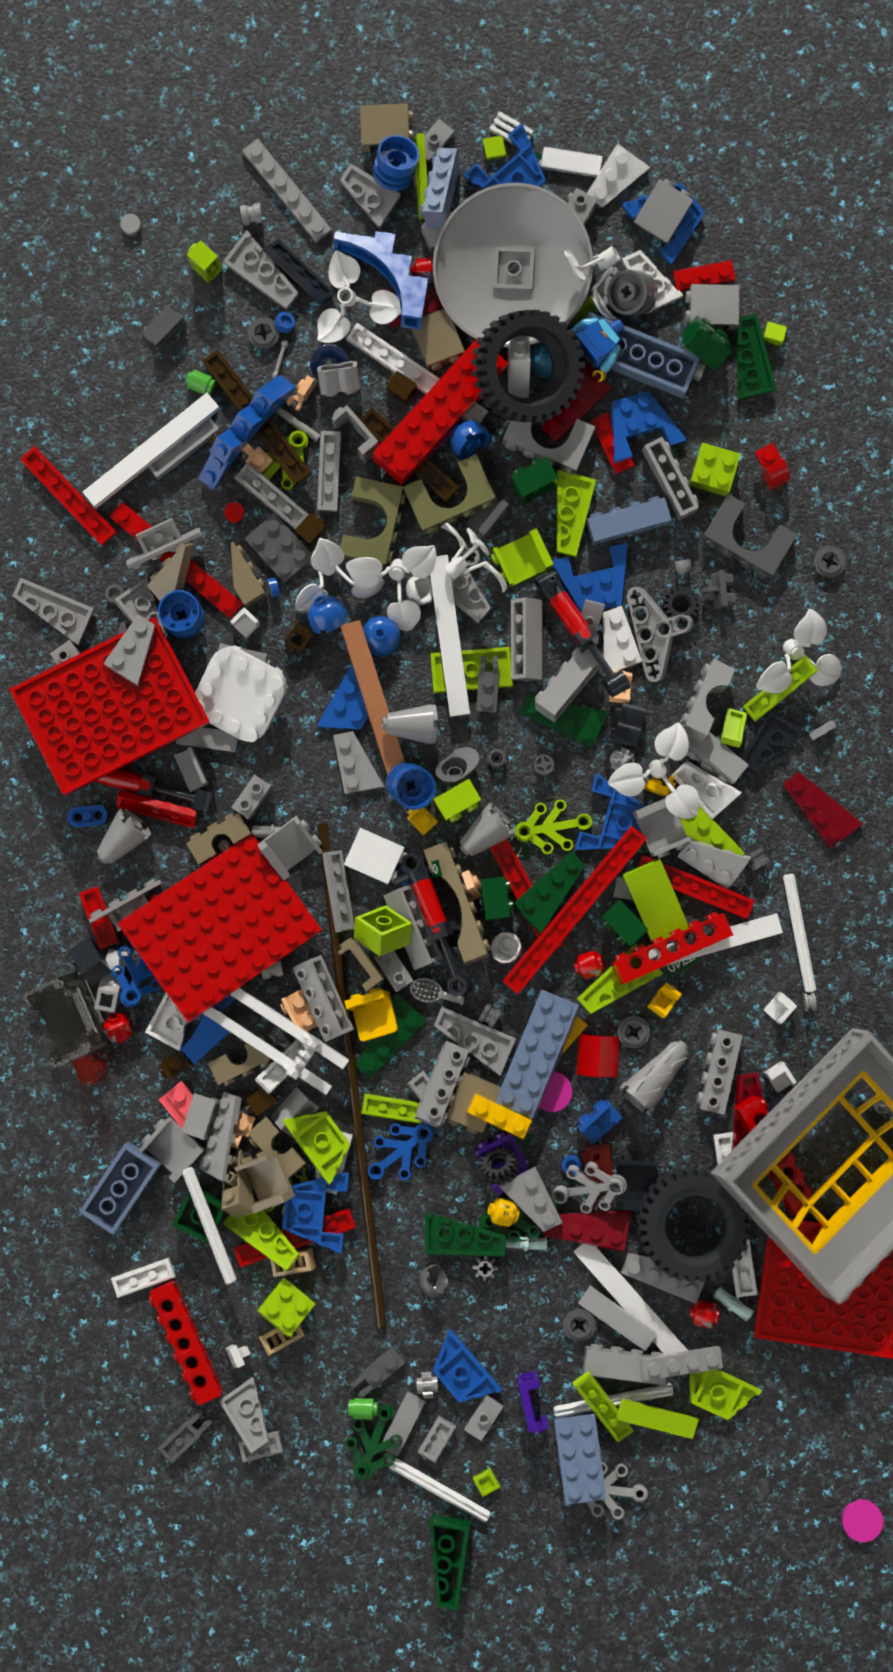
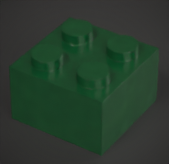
(706, 342)
(533, 480)
(496, 898)
(623, 924)
(189, 1220)

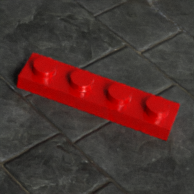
(157, 809)

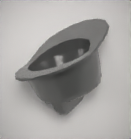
(457, 766)

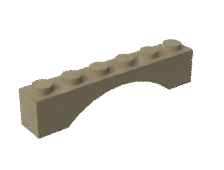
(470, 942)

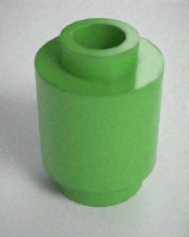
(200, 382)
(362, 1408)

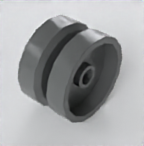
(632, 292)

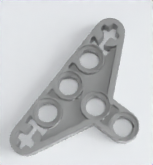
(654, 620)

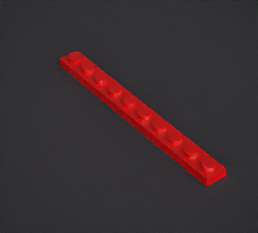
(574, 909)

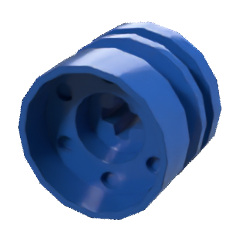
(395, 162)
(177, 604)
(419, 792)

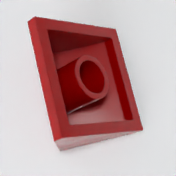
(597, 1055)

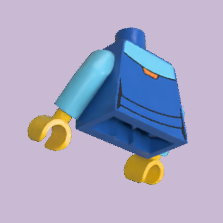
(599, 342)

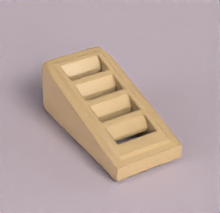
(309, 1260)
(269, 1351)

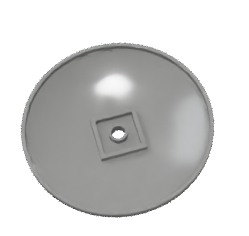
(503, 228)

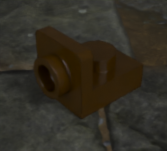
(173, 1064)

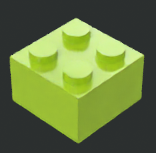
(714, 469)
(458, 800)
(383, 930)
(285, 1307)

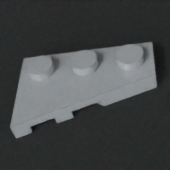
(370, 196)
(469, 597)
(139, 601)
(131, 651)
(354, 765)
(713, 862)
(532, 1197)
(246, 1415)

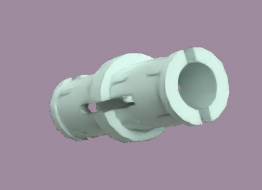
(527, 1243)
(733, 1304)

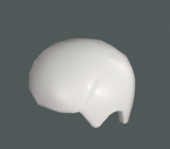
(419, 590)
(506, 947)

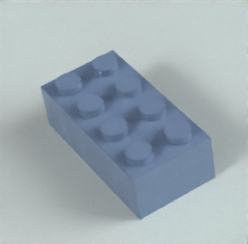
(120, 1187)
(580, 1458)

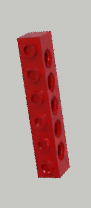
(720, 931)
(746, 1113)
(171, 1292)

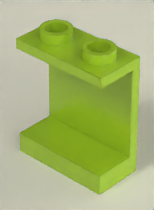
(522, 558)

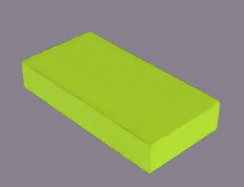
(733, 727)

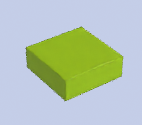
(494, 148)
(486, 1482)

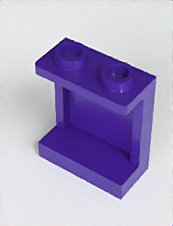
(506, 1140)
(527, 1382)

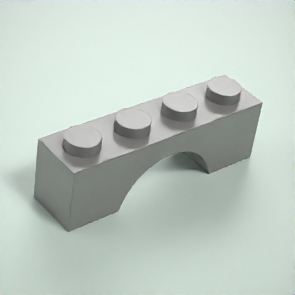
(698, 719)

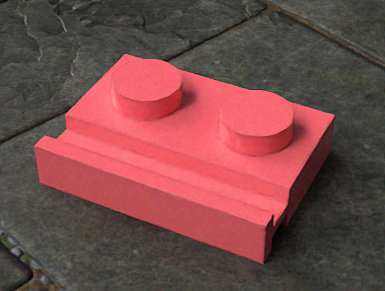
(178, 1102)

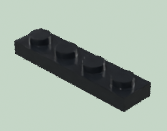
(299, 272)

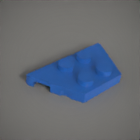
(346, 707)
(462, 1371)

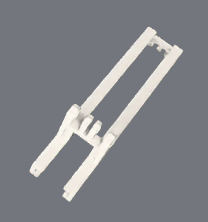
(294, 1068)

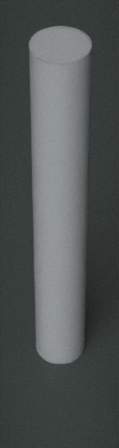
(298, 424)

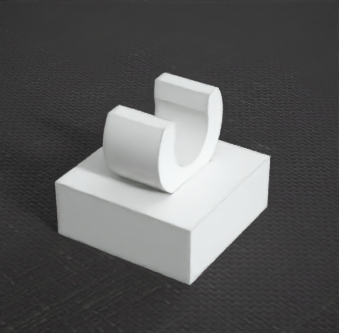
(236, 1355)

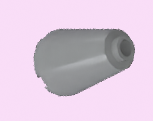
(413, 724)
(486, 831)
(122, 836)

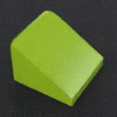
(774, 333)

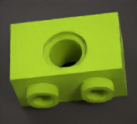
(204, 261)

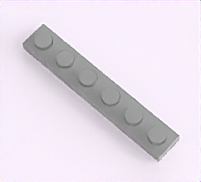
(287, 191)

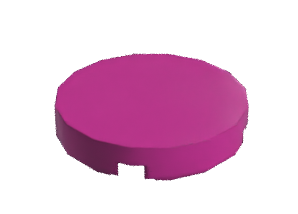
(557, 1094)
(862, 1520)

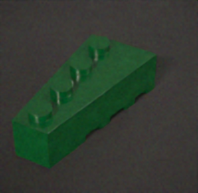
(450, 1550)

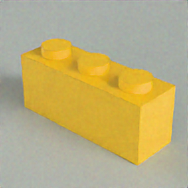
(498, 1116)

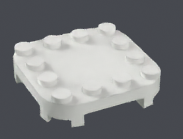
(241, 693)

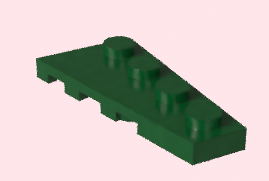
(753, 364)
(575, 722)
(548, 892)
(382, 1048)
(460, 1238)

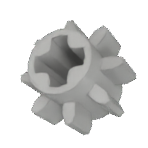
(620, 758)
(489, 1270)
(427, 1385)

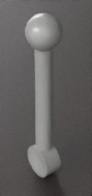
(284, 344)

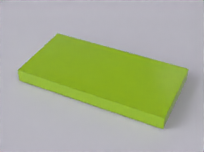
(471, 665)
(655, 899)

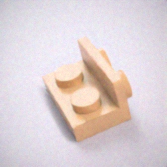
(299, 1010)

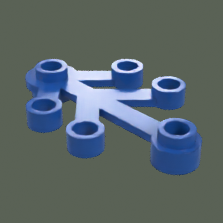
(137, 974)
(404, 1149)

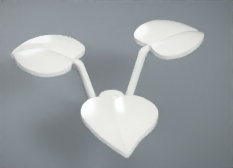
(604, 260)
(342, 273)
(326, 560)
(417, 560)
(457, 565)
(809, 630)
(669, 743)

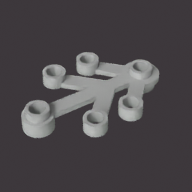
(590, 1186)
(615, 1490)

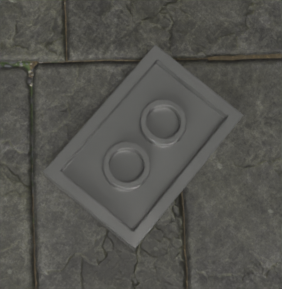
(279, 548)

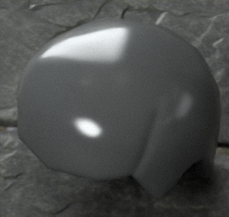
(433, 1281)

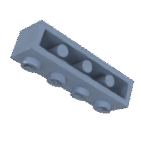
(441, 187)
(629, 520)

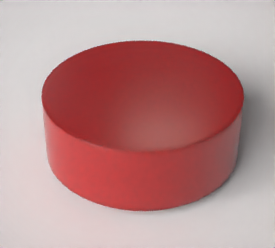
(234, 512)

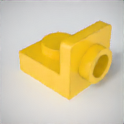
(655, 786)
(421, 820)

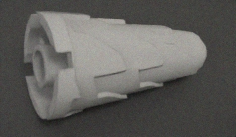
(651, 1081)

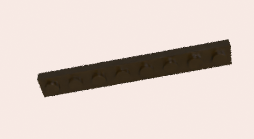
(268, 432)

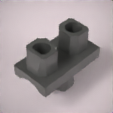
(718, 591)

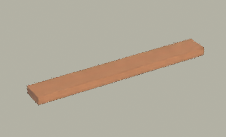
(371, 692)

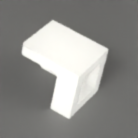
(245, 623)
(780, 1008)
(780, 1076)

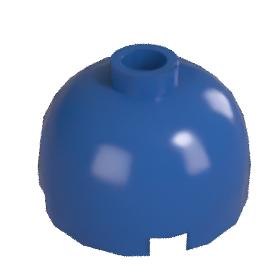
(468, 437)
(326, 614)
(382, 636)

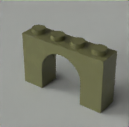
(389, 499)
(432, 516)

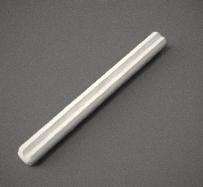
(799, 933)
(209, 1225)
(635, 1395)
(439, 1489)

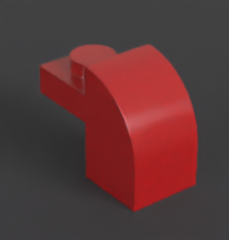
(774, 467)

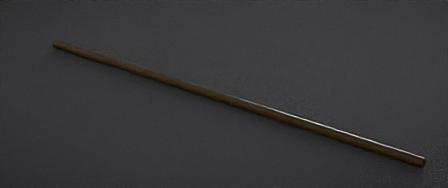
(355, 1105)

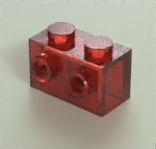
(90, 1068)
(599, 1154)

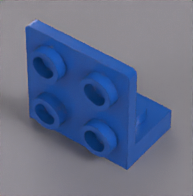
(599, 1120)

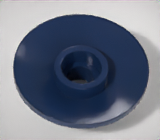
(326, 352)

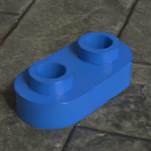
(88, 816)

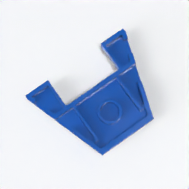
(520, 169)
(683, 231)
(638, 416)
(598, 586)
(617, 820)
(305, 1211)

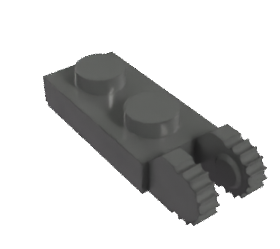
(487, 687)
(379, 1371)
(183, 1438)

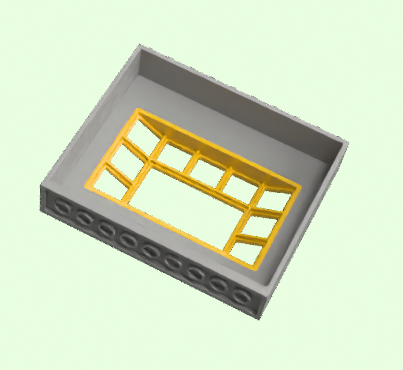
(863, 1227)

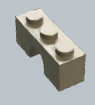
(203, 844)
(225, 1069)
(264, 1135)

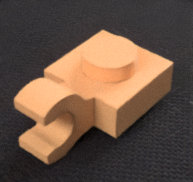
(304, 389)
(257, 458)
(244, 1125)

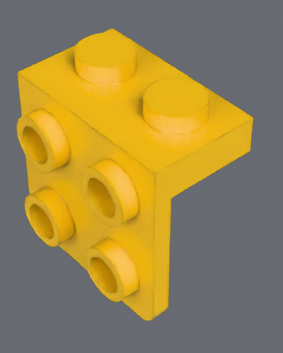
(373, 1014)

